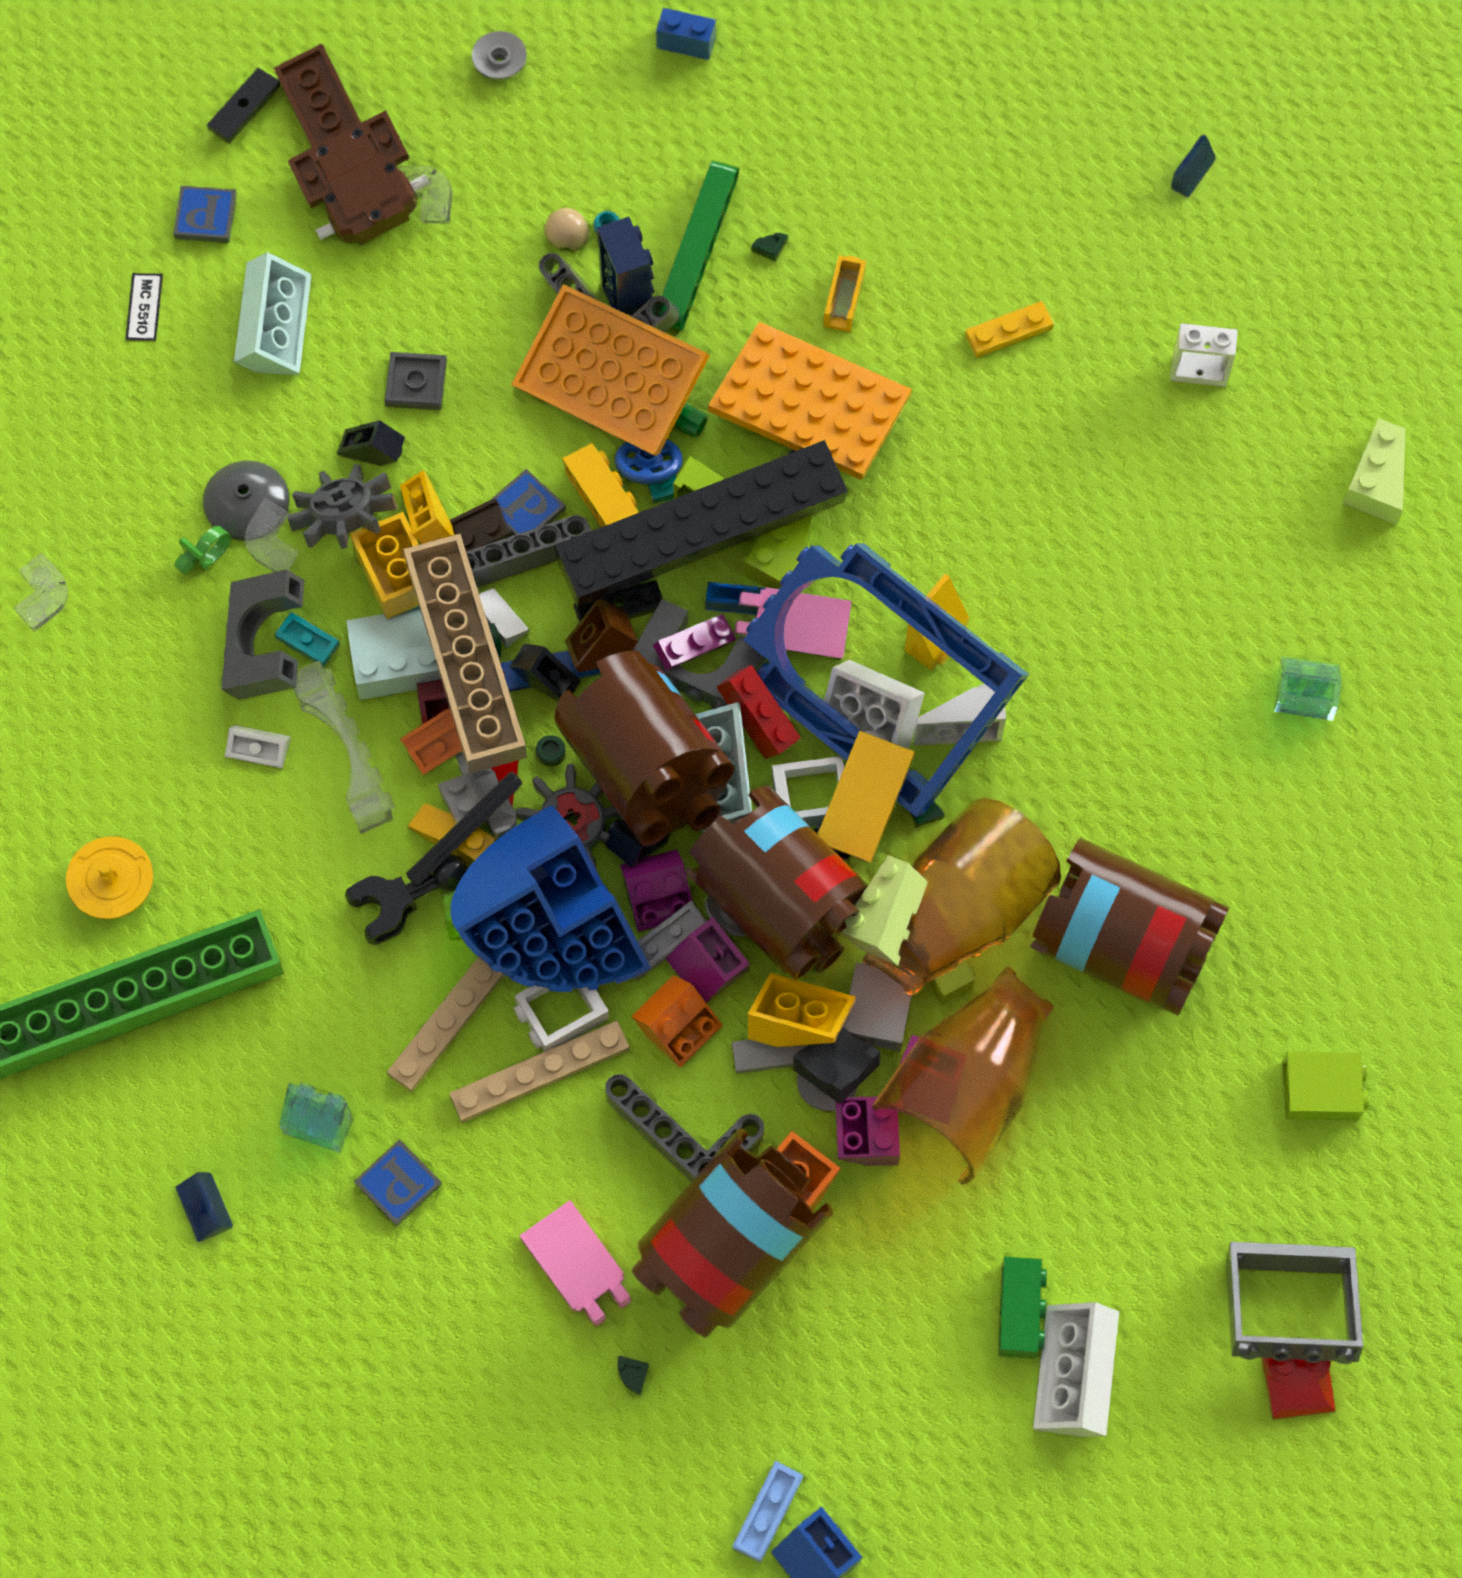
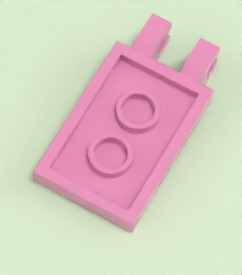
(812, 624)
(576, 1261)

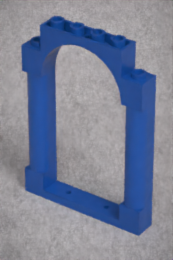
(875, 575)

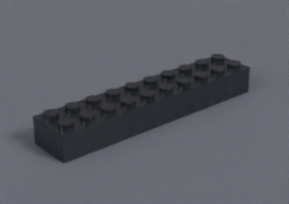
(700, 523)

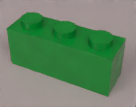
(1021, 1307)

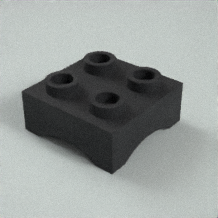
(837, 1066)

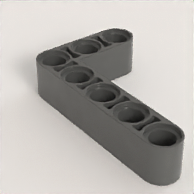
(567, 275)
(531, 542)
(679, 1137)

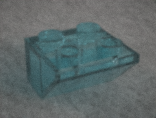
(1308, 688)
(315, 1116)

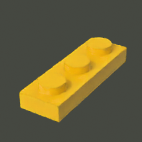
(1009, 329)

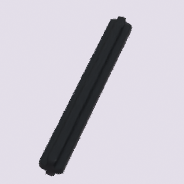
(464, 828)

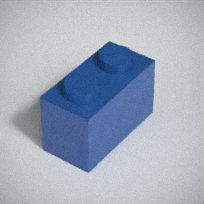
(686, 33)

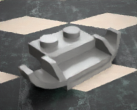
(468, 789)

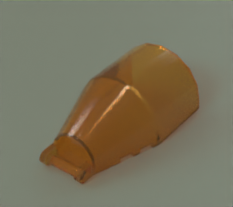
(981, 886)
(973, 1069)

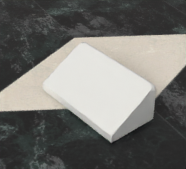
(505, 619)
(257, 746)

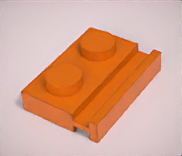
(433, 742)

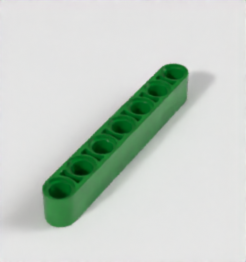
(699, 239)

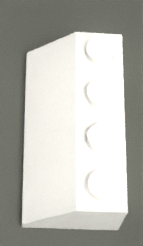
(1076, 1369)

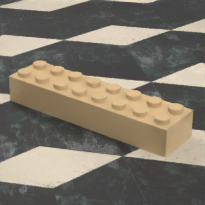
(465, 653)

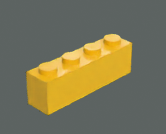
(599, 486)

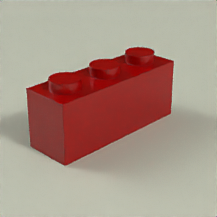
(759, 712)

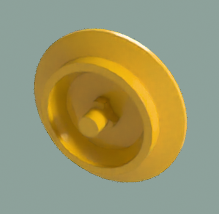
(109, 877)

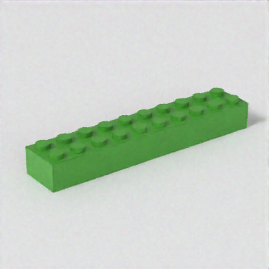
(136, 992)

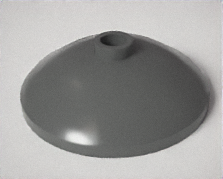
(233, 510)

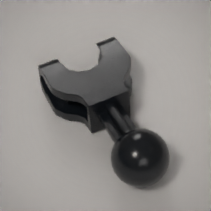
(398, 899)

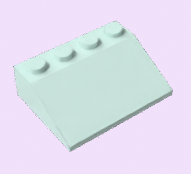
(390, 654)

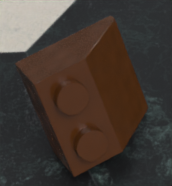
(600, 634)

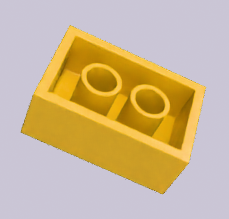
(385, 564)

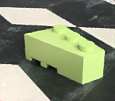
(1380, 474)
(886, 910)

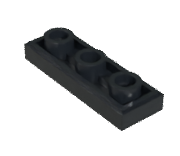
(243, 105)
(636, 600)

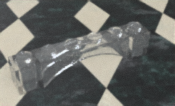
(364, 798)

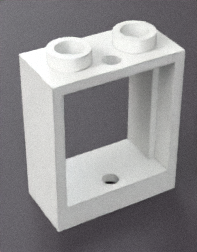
(1214, 367)
(781, 772)
(539, 1038)

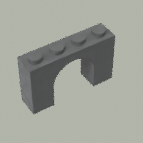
(249, 606)
(671, 619)

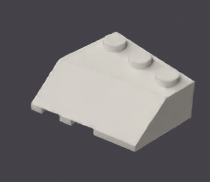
(874, 702)

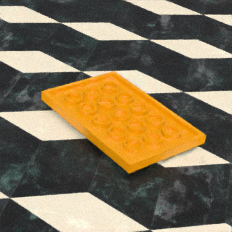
(610, 370)
(809, 396)

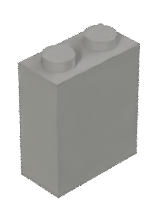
(879, 1008)

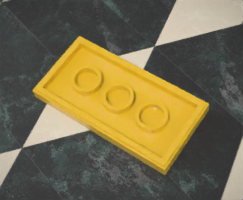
(865, 796)

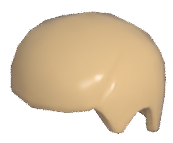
(566, 229)

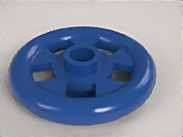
(648, 463)

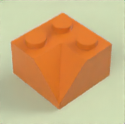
(813, 1164)

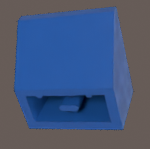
(817, 1549)

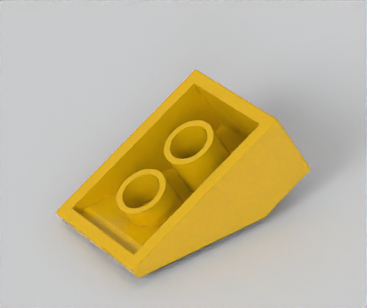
(918, 645)
(797, 1013)

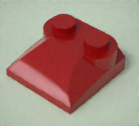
(1298, 1387)

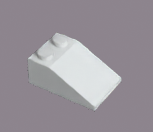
(952, 719)

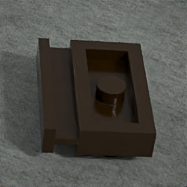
(481, 525)

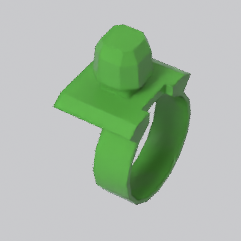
(199, 554)

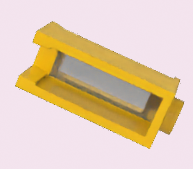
(844, 293)

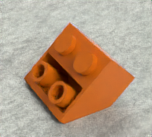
(677, 1020)

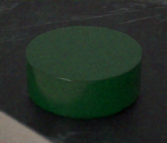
(550, 750)

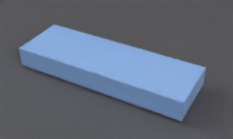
(767, 1511)

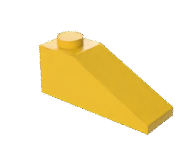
(425, 510)
(435, 823)

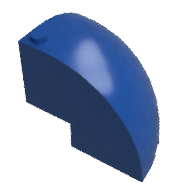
(543, 912)

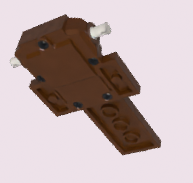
(349, 159)

